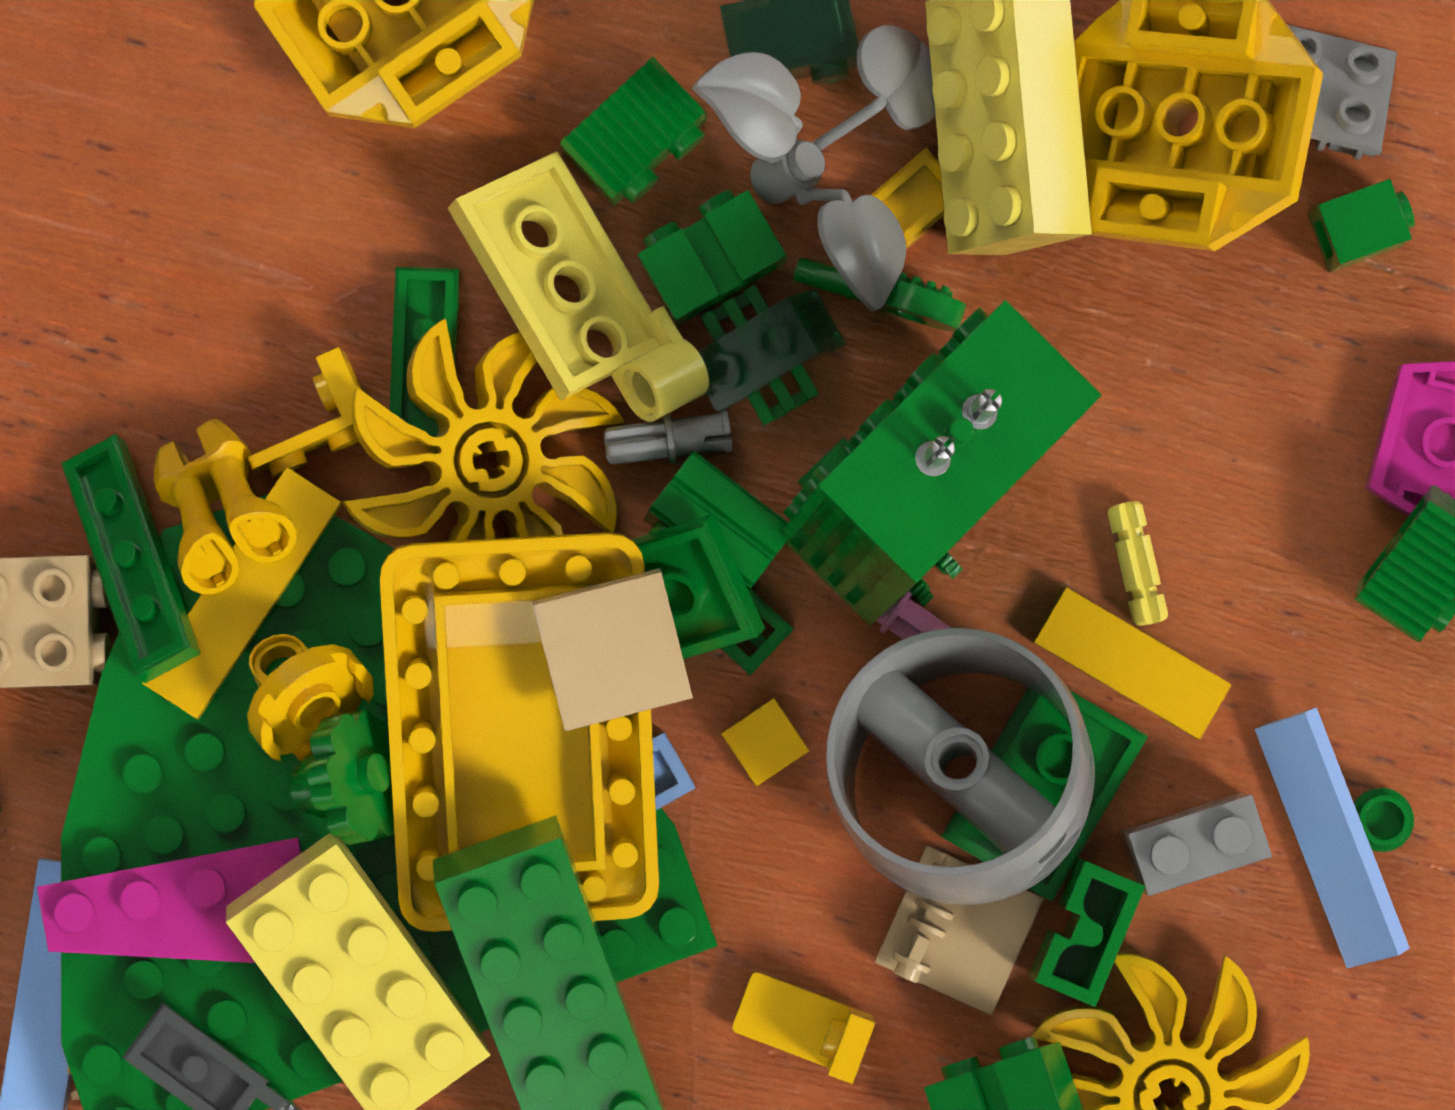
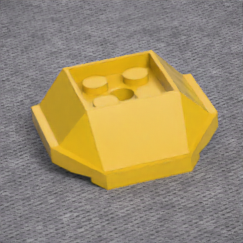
(396, 60)
(1255, 105)

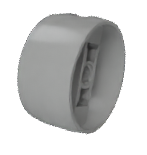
(925, 738)

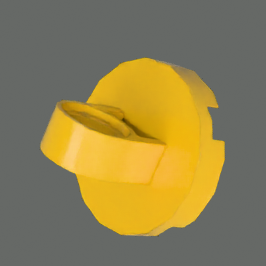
(302, 692)

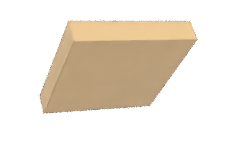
(612, 649)

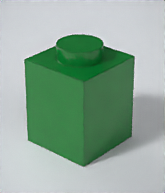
(1362, 224)

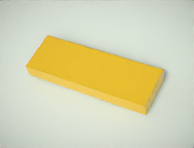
(1132, 663)

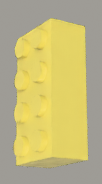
(1007, 124)
(356, 979)

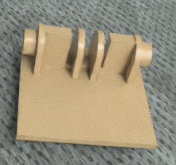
(958, 947)

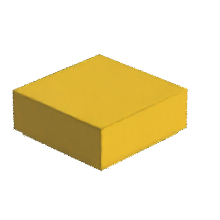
(765, 742)

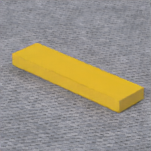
(230, 619)

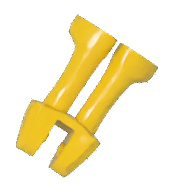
(256, 525)

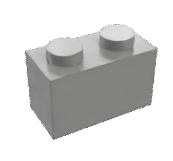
(1196, 843)

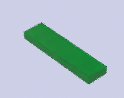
(130, 559)

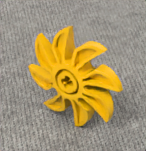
(498, 431)
(1165, 1056)

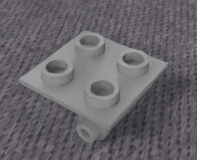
(1352, 92)

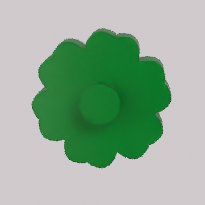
(347, 777)

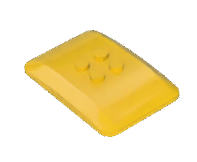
(481, 725)

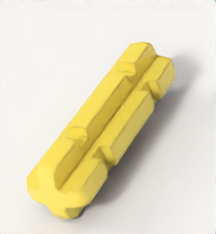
(1137, 563)

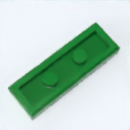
(420, 302)

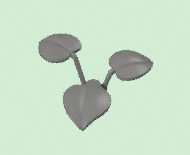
(757, 107)

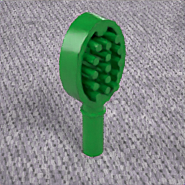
(906, 300)

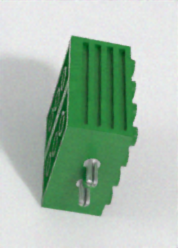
(935, 459)

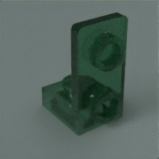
(768, 348)

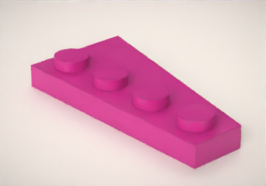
(160, 908)

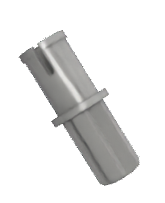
(668, 438)

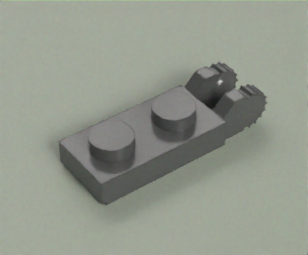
(198, 1066)

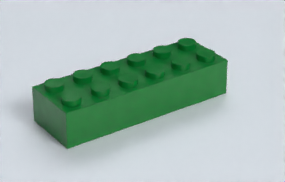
(544, 973)

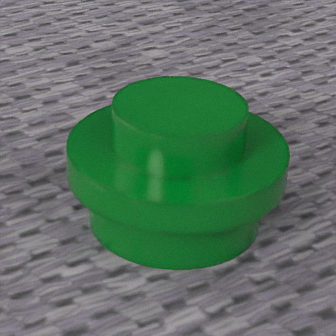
(1385, 818)

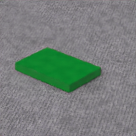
(1040, 749)

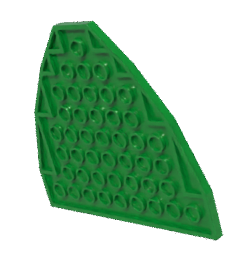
(185, 787)

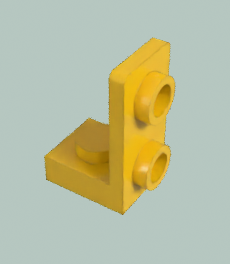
(336, 390)
(804, 1025)

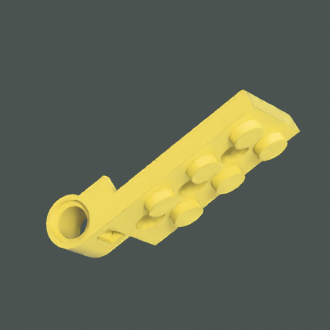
(649, 356)

